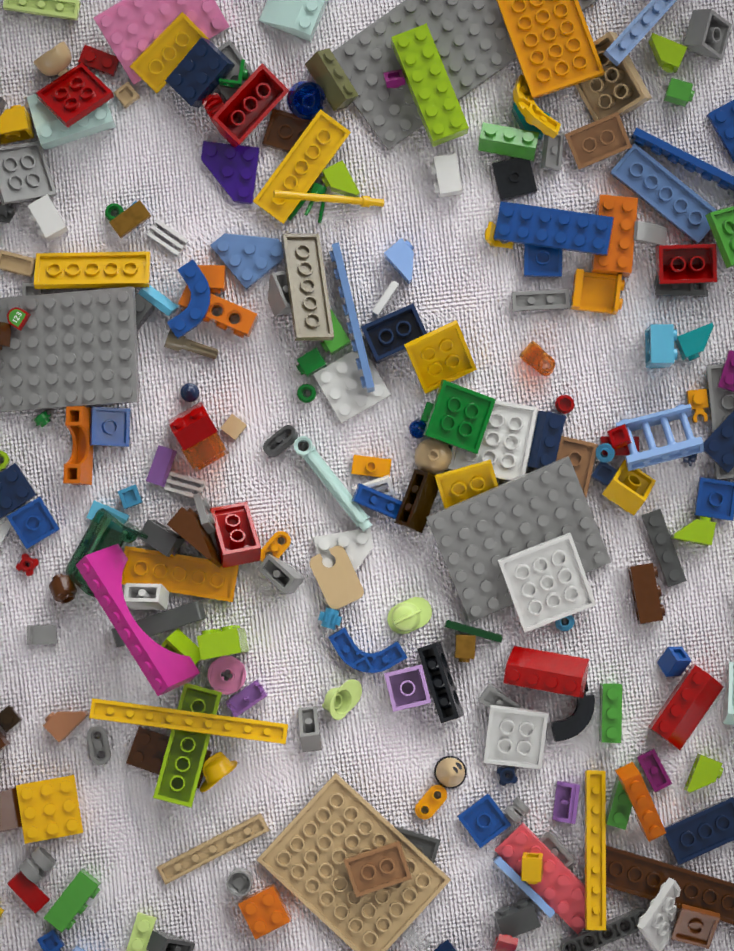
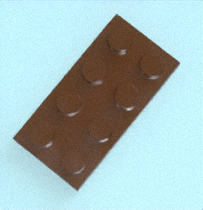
(149, 751)

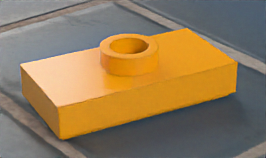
(371, 466)

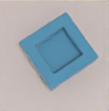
(130, 496)

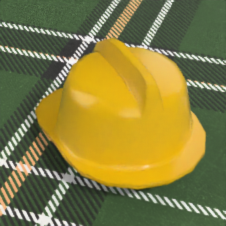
(215, 769)

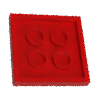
(74, 95)

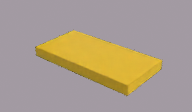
(167, 52)

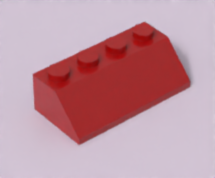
(249, 105)
(547, 671)
(686, 706)

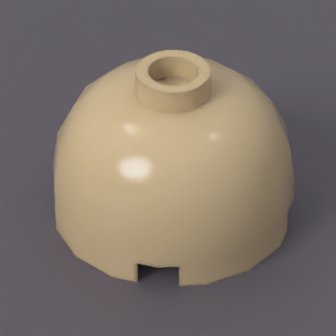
(55, 60)
(433, 456)

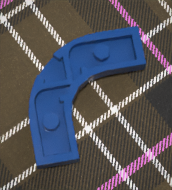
(199, 302)
(365, 661)

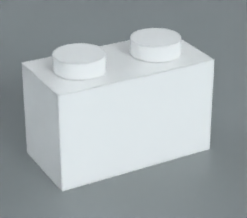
(447, 175)
(47, 217)
(146, 596)

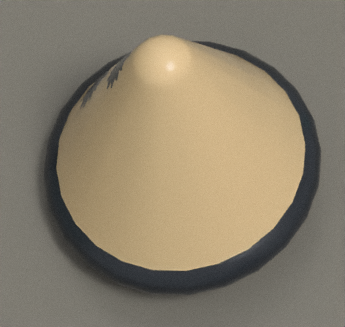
(450, 772)

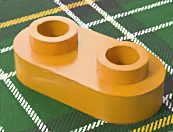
(274, 547)
(431, 802)

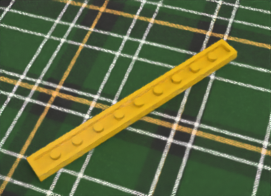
(188, 721)

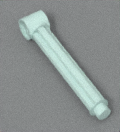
(332, 483)

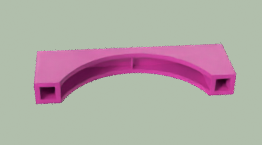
(161, 667)

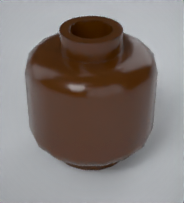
(62, 588)

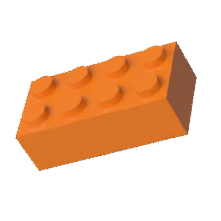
(622, 237)

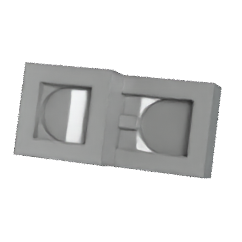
(650, 233)

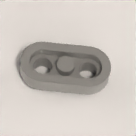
(97, 745)

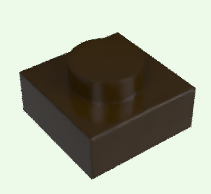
(9, 718)

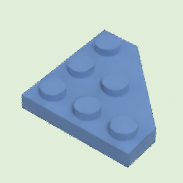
(248, 256)

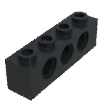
(440, 682)

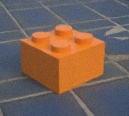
(264, 911)

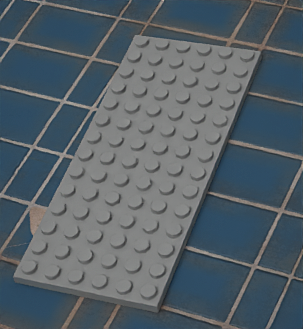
(467, 37)

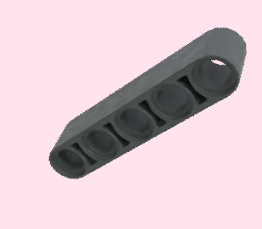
(167, 620)
(616, 932)

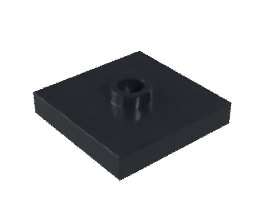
(514, 178)

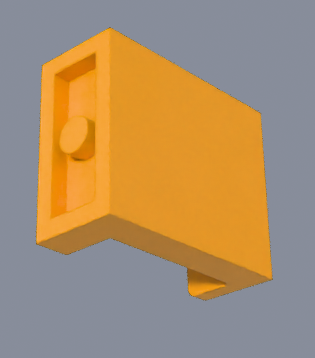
(597, 292)

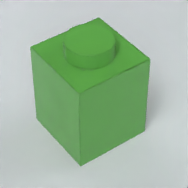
(679, 92)

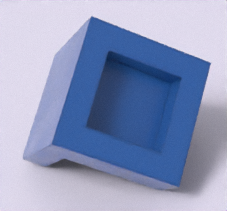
(674, 661)

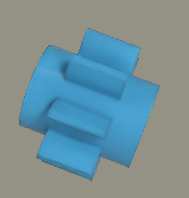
(330, 618)

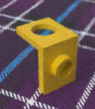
(489, 237)

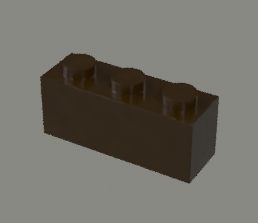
(417, 501)

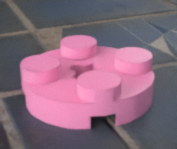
(237, 670)

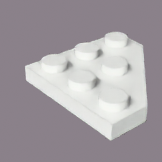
(355, 542)
(661, 910)

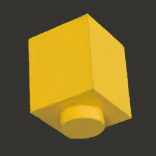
(532, 867)

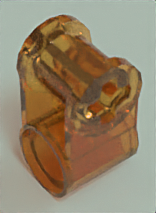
(535, 357)

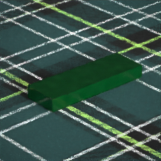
(473, 631)

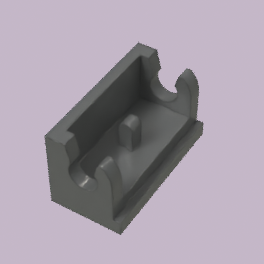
(162, 538)

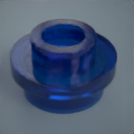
(414, 428)

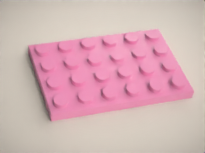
(136, 23)

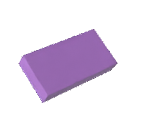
(161, 466)

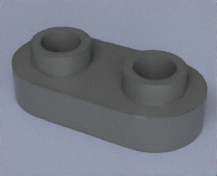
(280, 441)

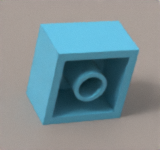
(660, 345)

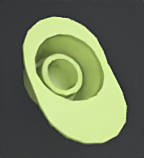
(409, 615)
(342, 699)

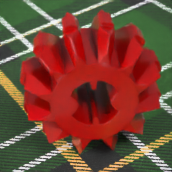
(212, 104)

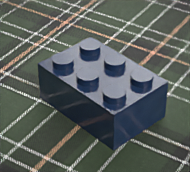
(199, 72)
(390, 333)

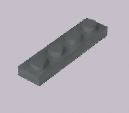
(663, 548)

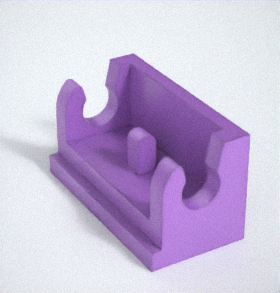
(246, 698)
(566, 802)

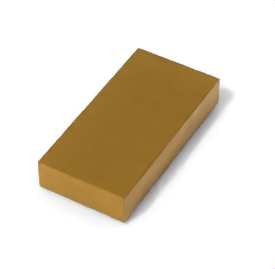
(130, 219)

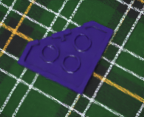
(233, 168)

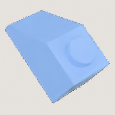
(401, 258)

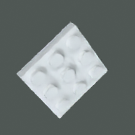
(344, 390)
(515, 737)

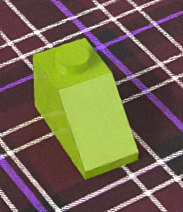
(667, 52)
(339, 180)
(697, 531)
(703, 773)

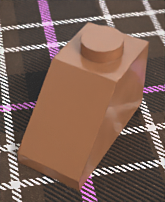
(63, 723)

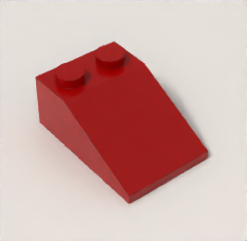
(192, 426)
(235, 535)

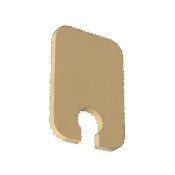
(338, 583)

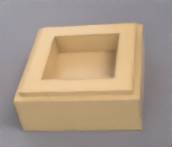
(126, 95)
(233, 427)

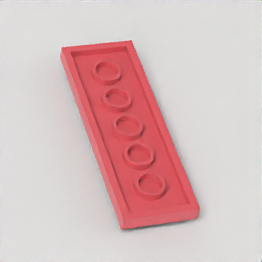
(558, 885)

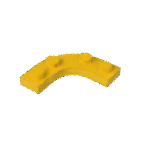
(531, 112)

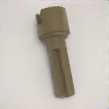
(189, 345)

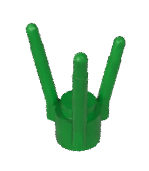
(317, 189)

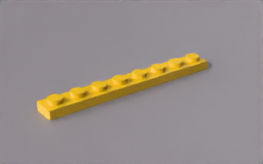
(595, 850)

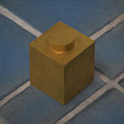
(465, 647)

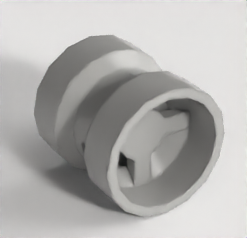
(520, 807)

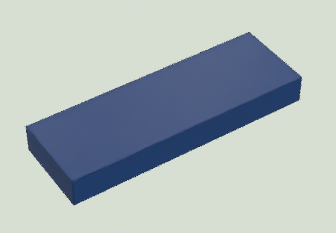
(376, 501)

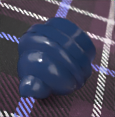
(189, 392)

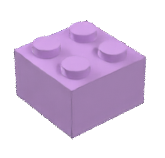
(407, 687)

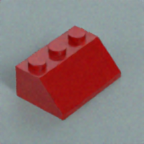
(686, 263)

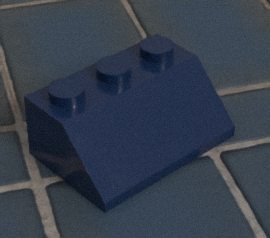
(546, 439)

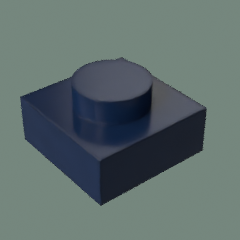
(604, 473)

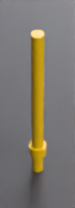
(363, 201)

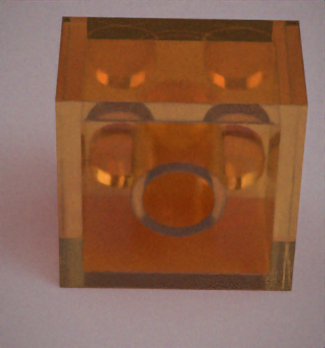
(205, 452)

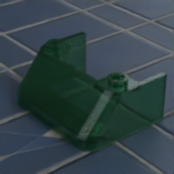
(104, 531)

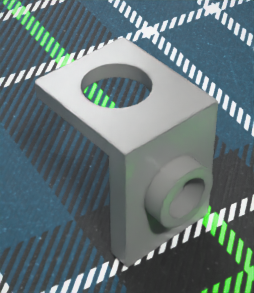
(41, 634)

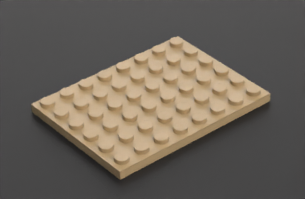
(312, 867)

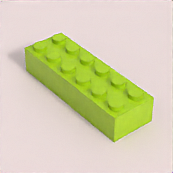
(429, 85)
(220, 643)
(186, 750)

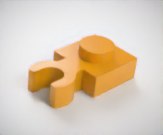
(699, 402)

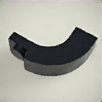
(577, 721)

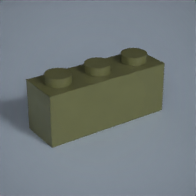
(332, 79)

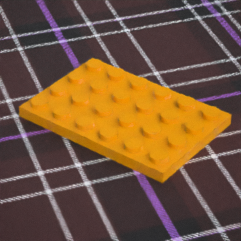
(550, 43)

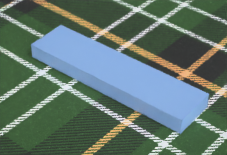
(498, 860)

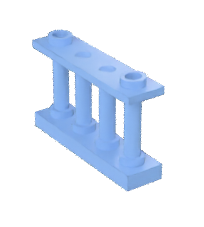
(666, 453)

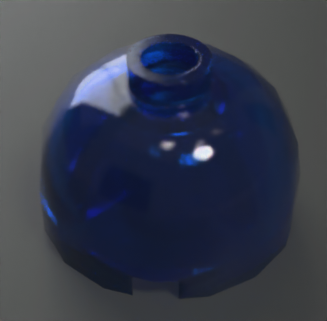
(305, 99)

